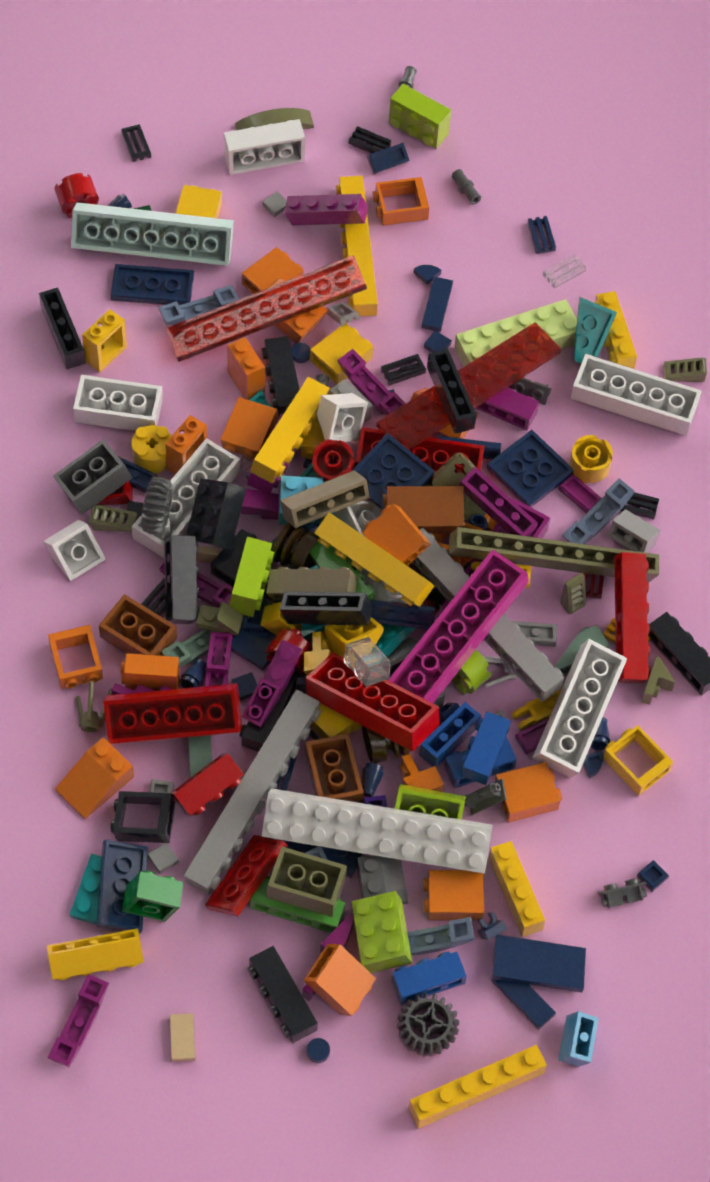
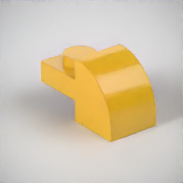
(319, 653)

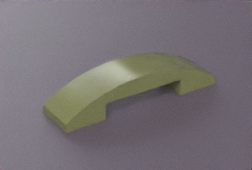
(276, 116)

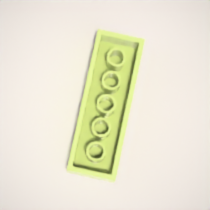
(555, 319)

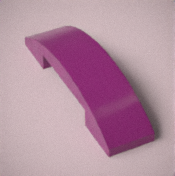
(368, 384)
(210, 590)
(80, 1021)

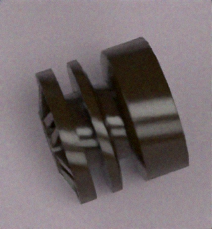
(294, 547)
(378, 745)

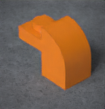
(425, 779)

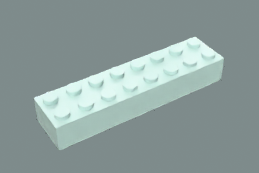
(152, 234)

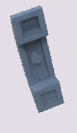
(175, 313)
(600, 514)
(441, 937)

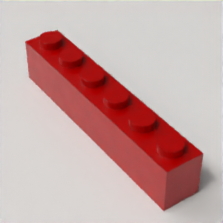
(631, 616)

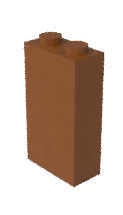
(429, 507)

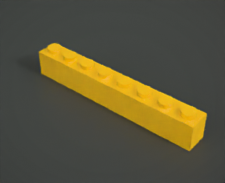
(357, 243)

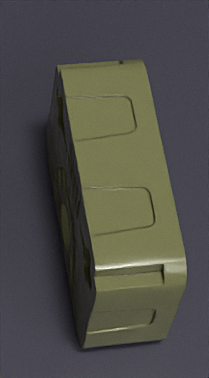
(448, 476)

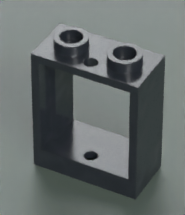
(159, 835)

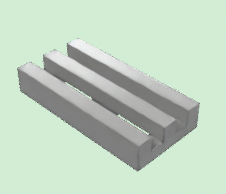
(339, 315)

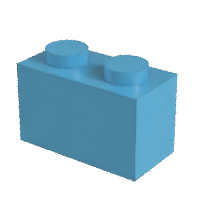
(578, 1039)

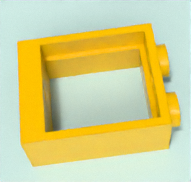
(104, 342)
(662, 760)

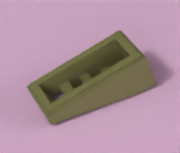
(693, 364)
(100, 514)
(574, 594)

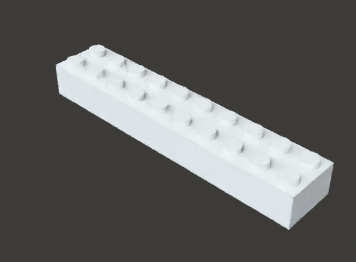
(377, 830)

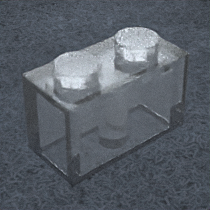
(367, 661)

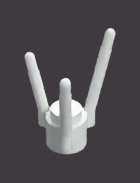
(511, 675)

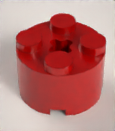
(75, 189)
(333, 451)
(293, 637)

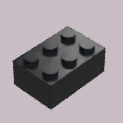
(216, 513)

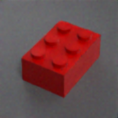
(207, 785)

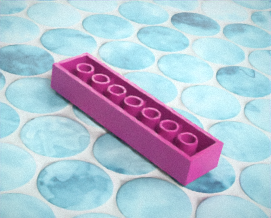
(461, 627)

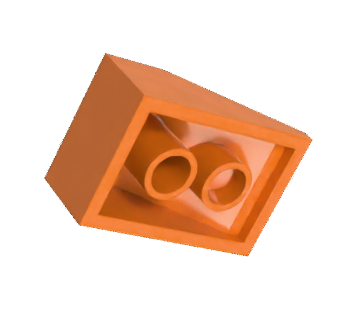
(301, 326)
(95, 778)

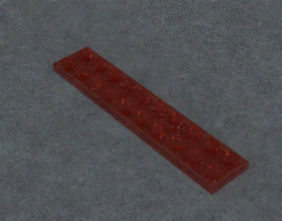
(266, 308)
(481, 379)

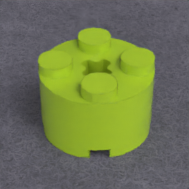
(472, 674)

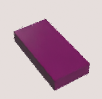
(579, 493)
(530, 737)

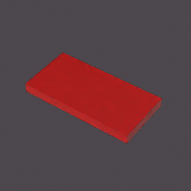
(245, 875)

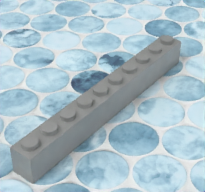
(505, 637)
(252, 792)

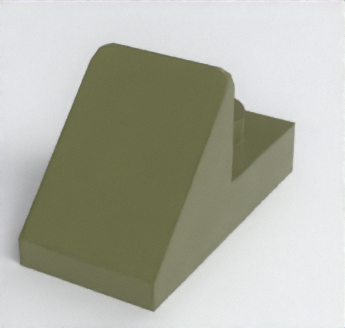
(220, 619)
(658, 679)

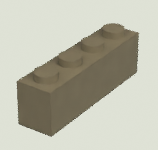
(324, 498)
(310, 580)

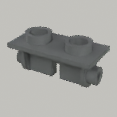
(534, 389)
(486, 797)
(631, 889)

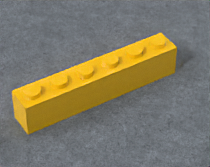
(289, 431)
(373, 559)
(477, 1086)

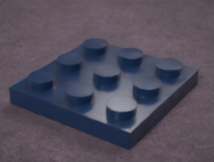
(391, 465)
(530, 468)

